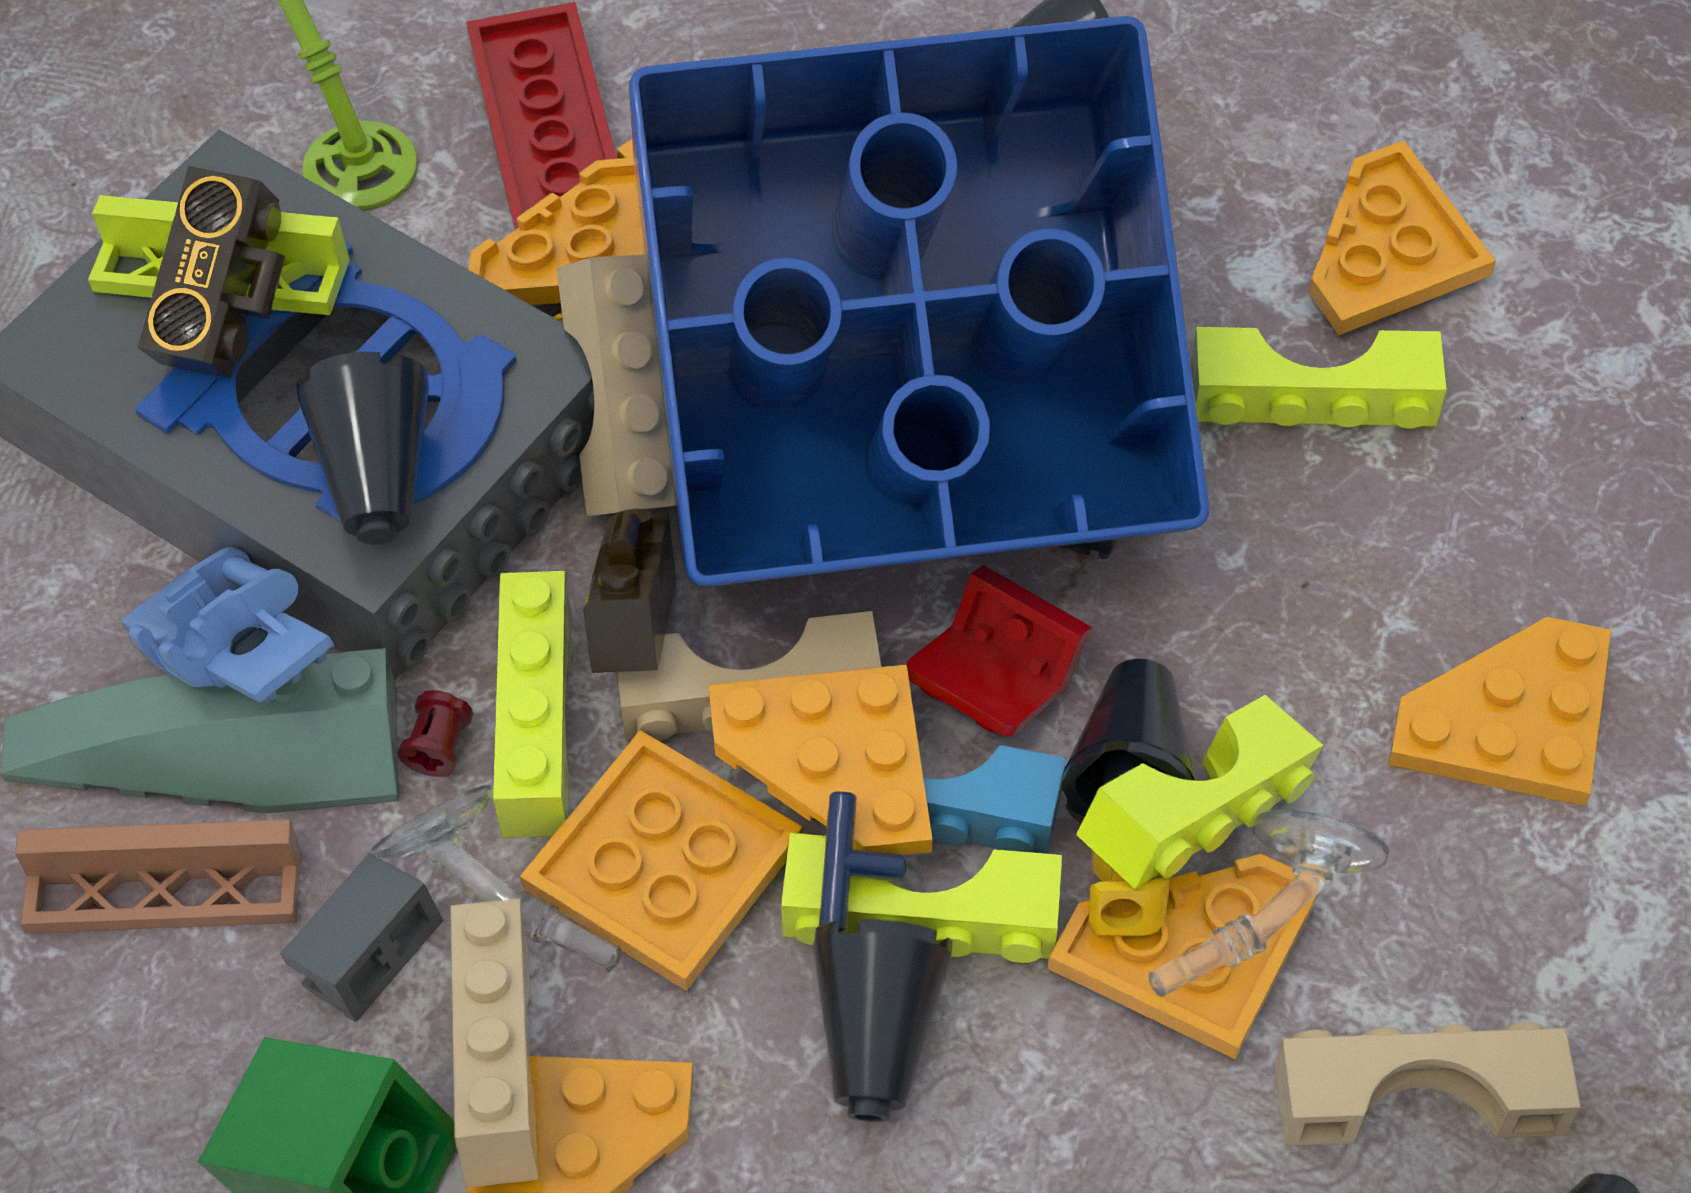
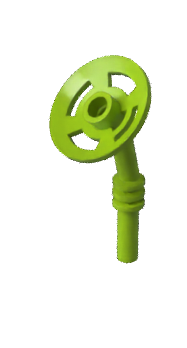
(357, 136)

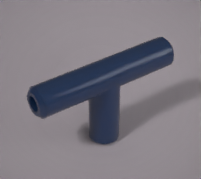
(844, 862)

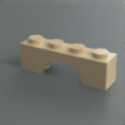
(612, 318)
(678, 692)
(491, 1044)
(1511, 1076)

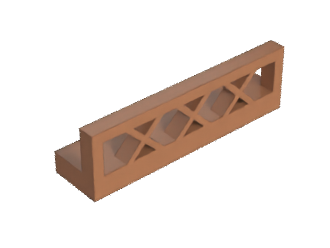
(158, 853)

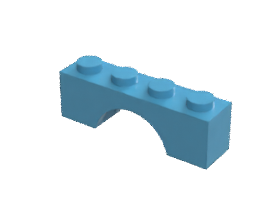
(1001, 804)

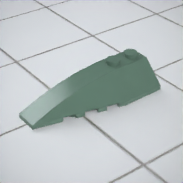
(309, 748)

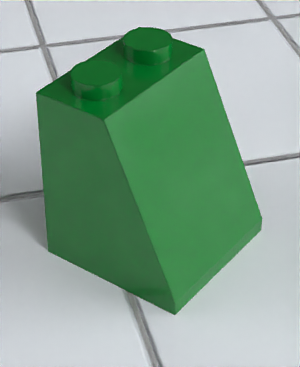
(329, 1125)

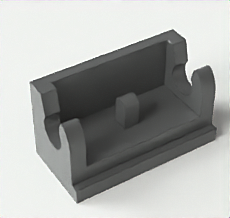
(363, 936)

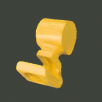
(1150, 896)

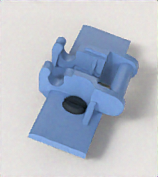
(225, 635)

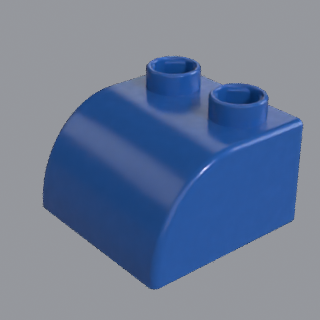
(916, 300)

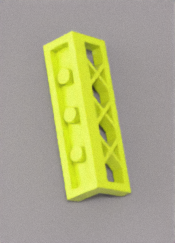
(142, 230)

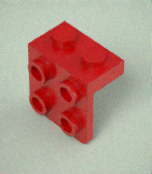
(1001, 654)

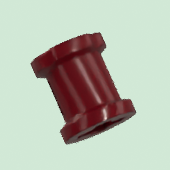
(435, 733)

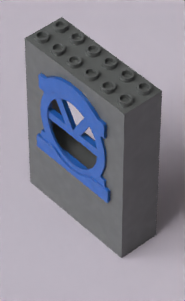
(194, 472)

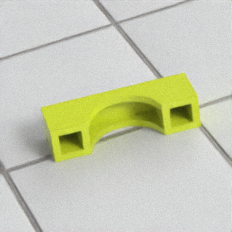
(1248, 382)
(530, 704)
(1156, 821)
(1000, 911)

